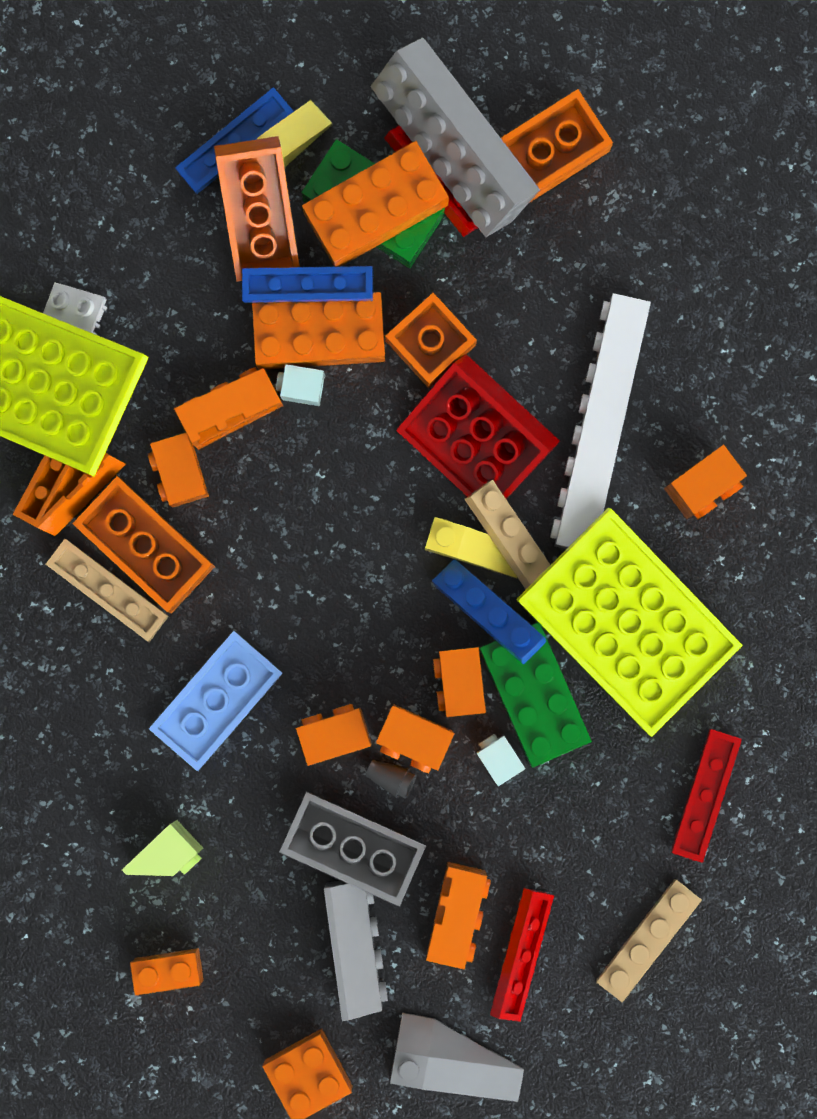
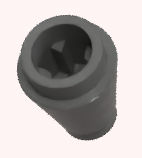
(392, 778)

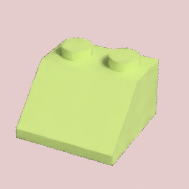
(167, 854)

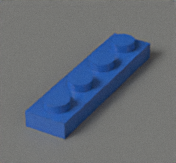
(201, 166)
(307, 284)
(489, 611)

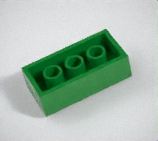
(343, 163)
(536, 702)

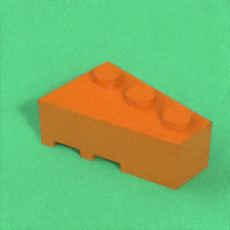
(228, 407)
(62, 492)
(457, 916)

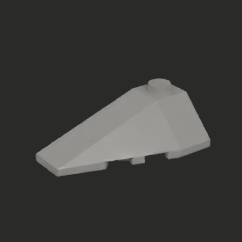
(448, 1062)

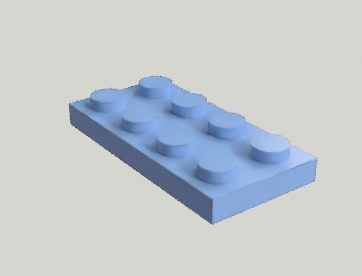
(215, 701)

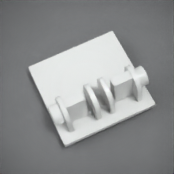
(75, 307)

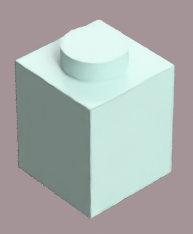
(300, 385)
(499, 759)

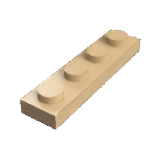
(508, 533)
(107, 590)
(648, 940)

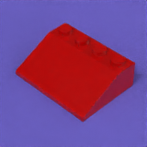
(477, 431)

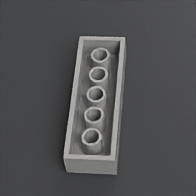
(454, 137)

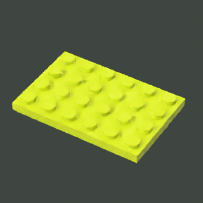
(62, 386)
(629, 622)

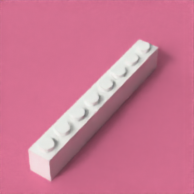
(603, 417)

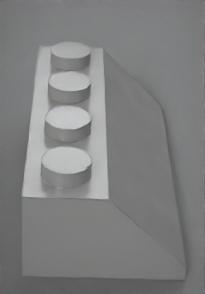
(352, 849)
(354, 950)

